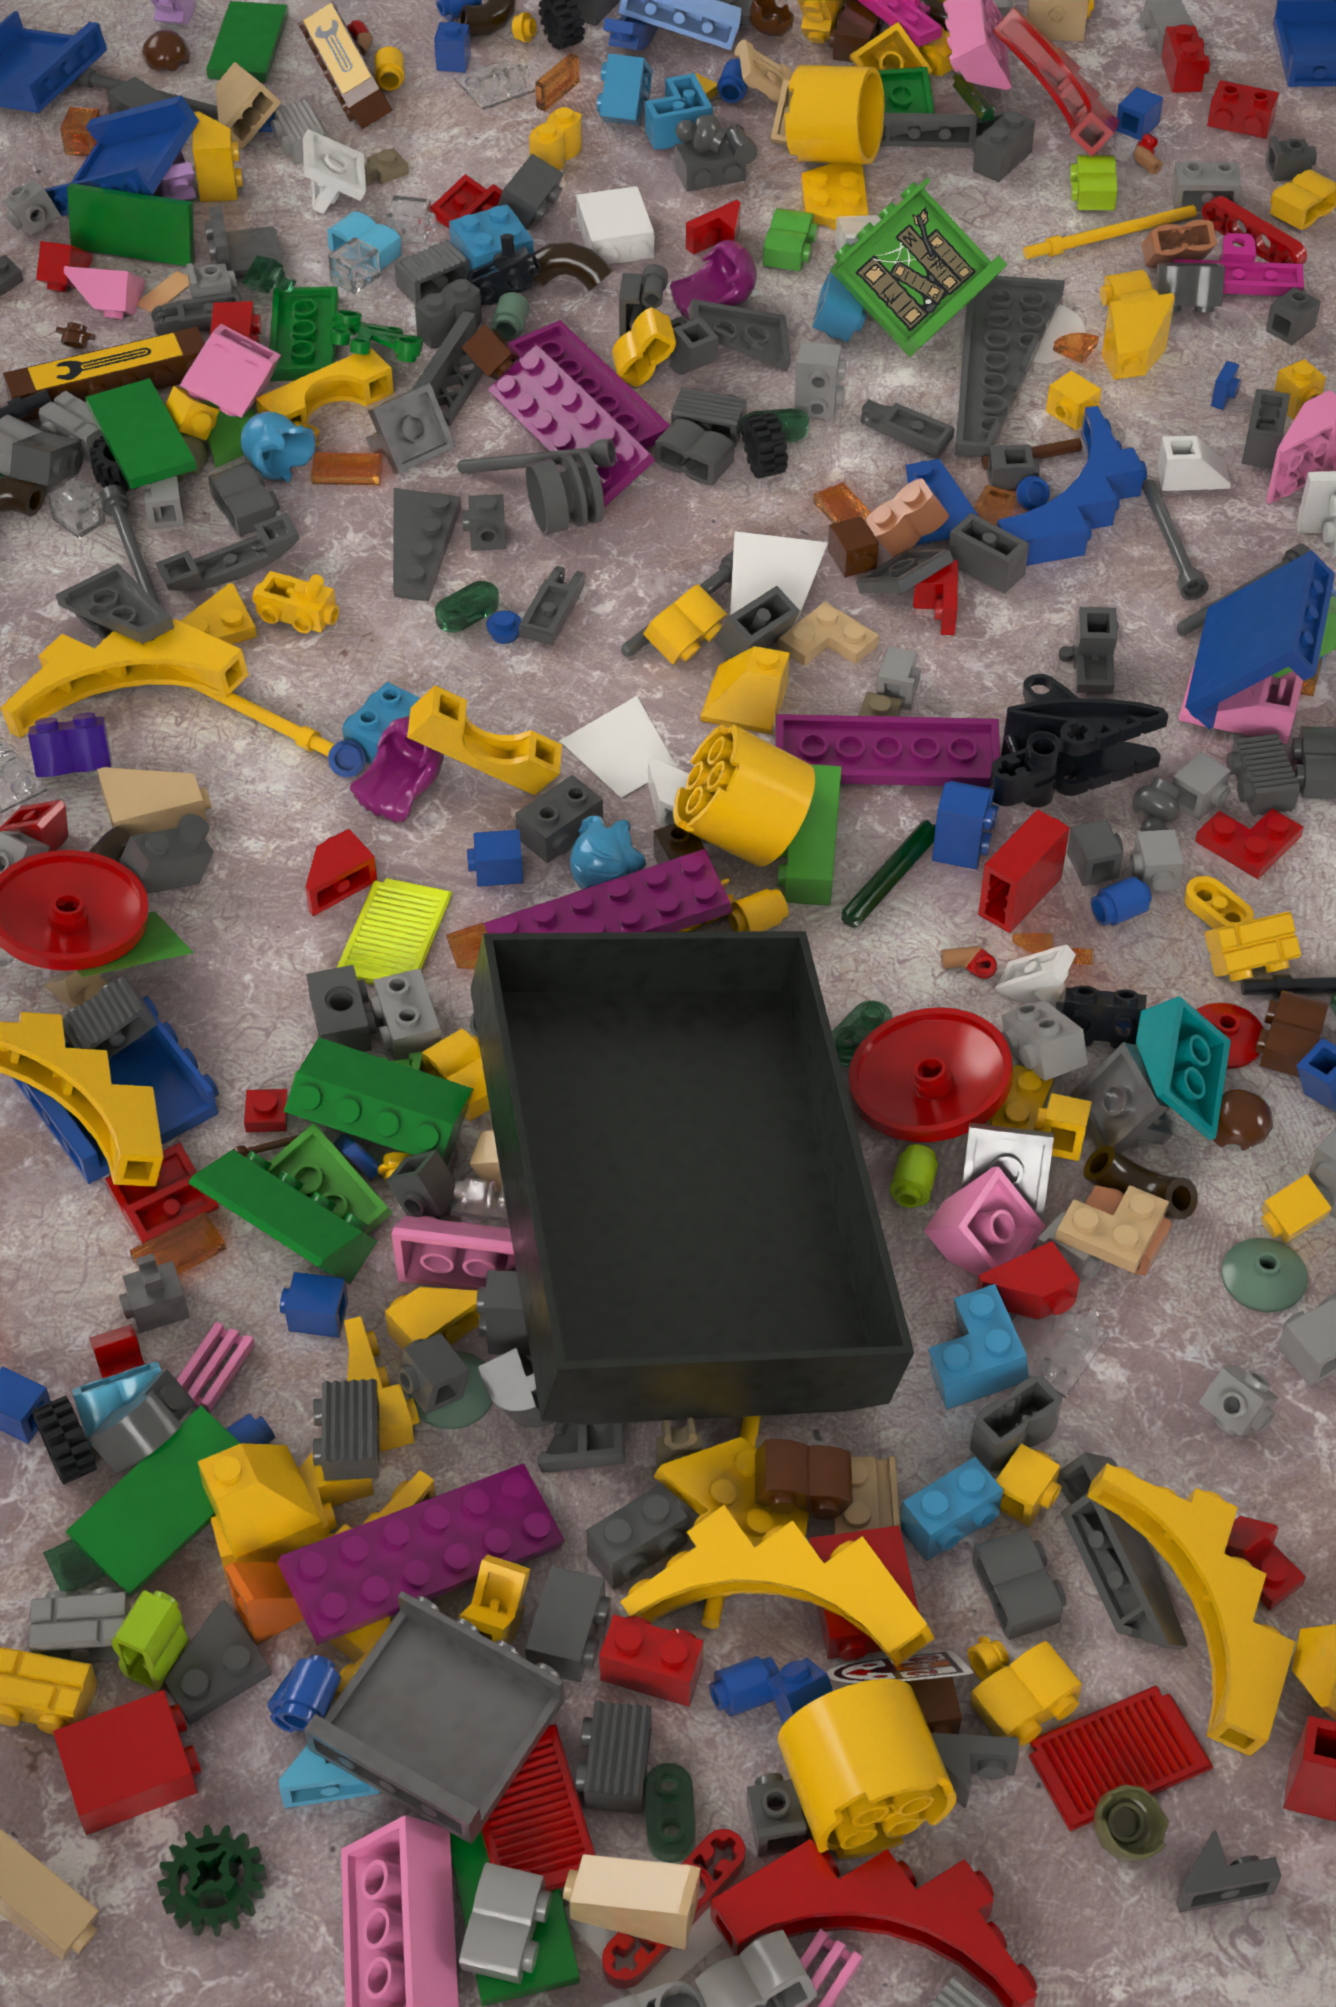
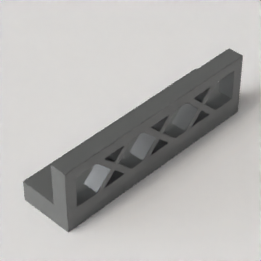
(445, 364)

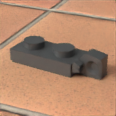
(908, 426)

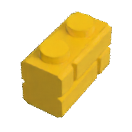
(1253, 944)
(44, 1690)

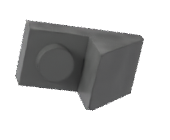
(983, 1755)
(1216, 1883)

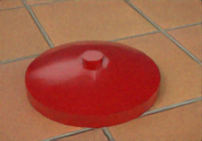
(70, 910)
(931, 1074)

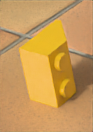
(215, 161)

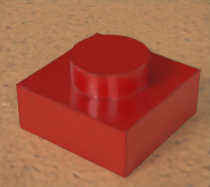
(265, 1110)

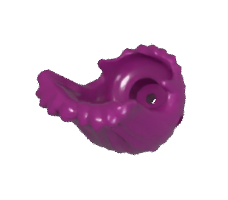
(724, 279)
(397, 773)

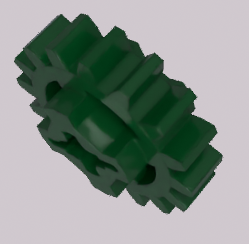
(214, 1901)

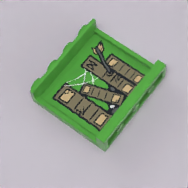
(914, 268)

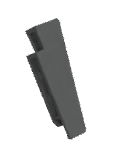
(933, 129)
(1118, 1560)

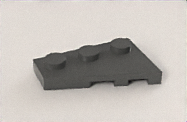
(118, 604)

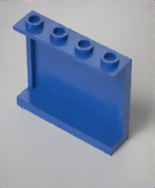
(1307, 41)
(42, 63)
(132, 149)
(1261, 632)
(152, 1060)

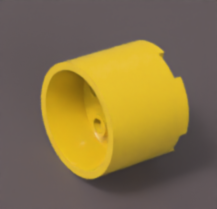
(835, 114)
(744, 795)
(865, 1767)

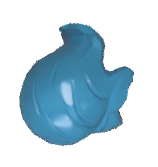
(276, 445)
(603, 853)

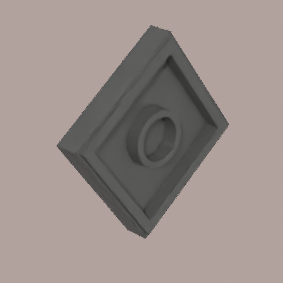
(904, 571)

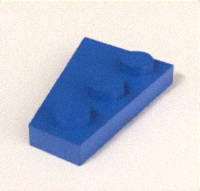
(946, 491)

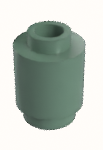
(510, 315)

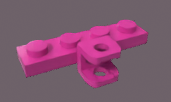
(911, 15)
(1251, 277)

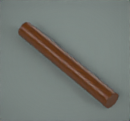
(1049, 450)

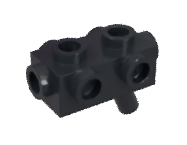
(506, 273)
(1104, 1014)

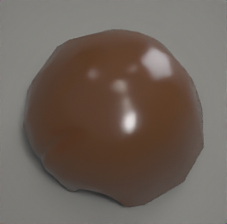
(770, 18)
(165, 50)
(1243, 1119)

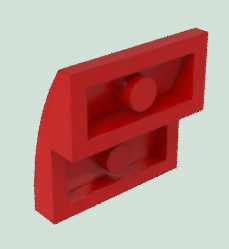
(465, 198)
(166, 1205)

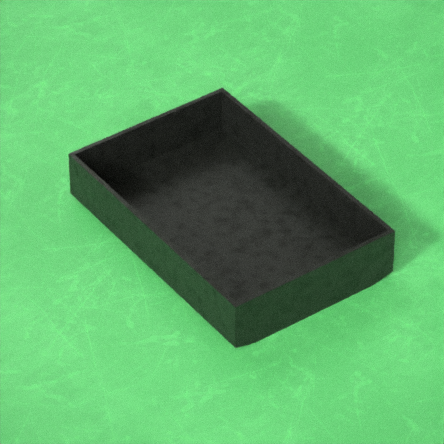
(683, 1178)

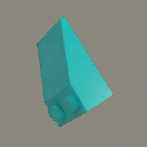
(1185, 1061)

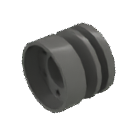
(572, 491)

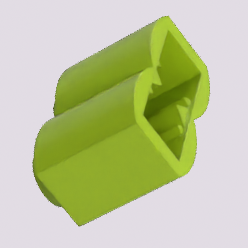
(1094, 182)
(150, 1639)

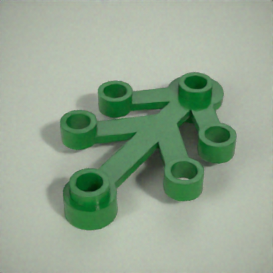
(349, 323)

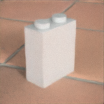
(616, 225)

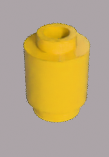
(389, 68)
(758, 911)

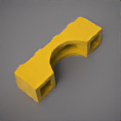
(351, 379)
(518, 759)

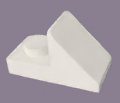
(1037, 976)

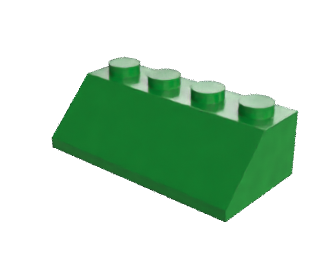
(378, 1100)
(286, 1213)

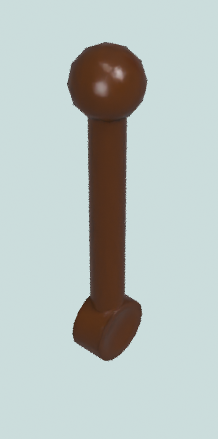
(265, 1147)

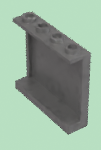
(439, 1717)

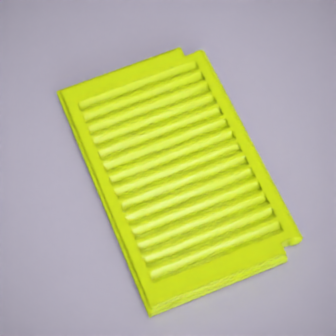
(394, 929)

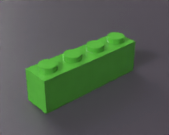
(812, 851)

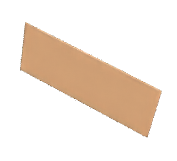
(164, 291)

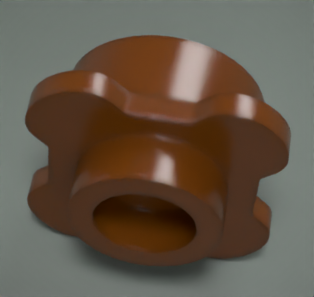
(75, 335)

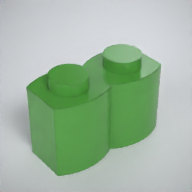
(790, 239)

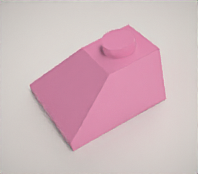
(108, 290)
(984, 1224)

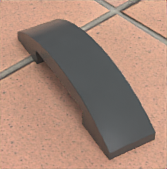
(232, 562)

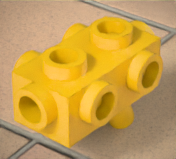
(296, 602)

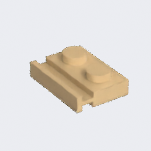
(873, 1496)

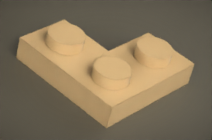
(824, 629)
(1116, 1237)

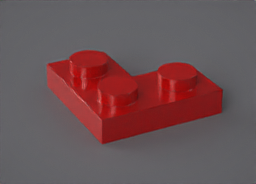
(1247, 848)

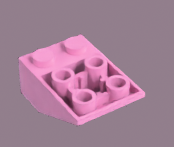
(230, 371)
(1306, 447)
(1257, 710)

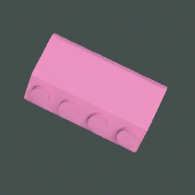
(974, 46)
(449, 1252)
(399, 1917)

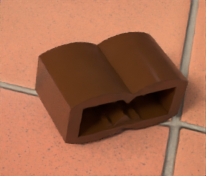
(1293, 1031)
(803, 1478)

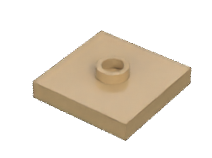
(1059, 18)

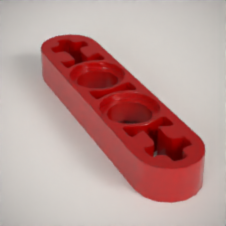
(1225, 220)
(724, 1872)

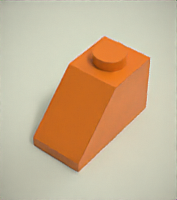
(262, 1598)

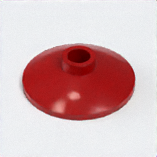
(1240, 1027)

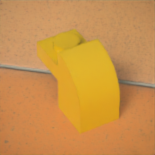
(498, 1599)

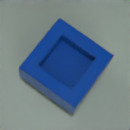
(1226, 385)

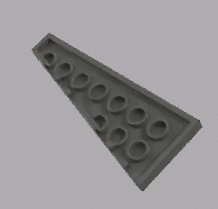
(999, 346)

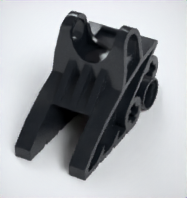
(1070, 737)

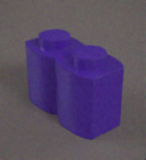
(69, 745)

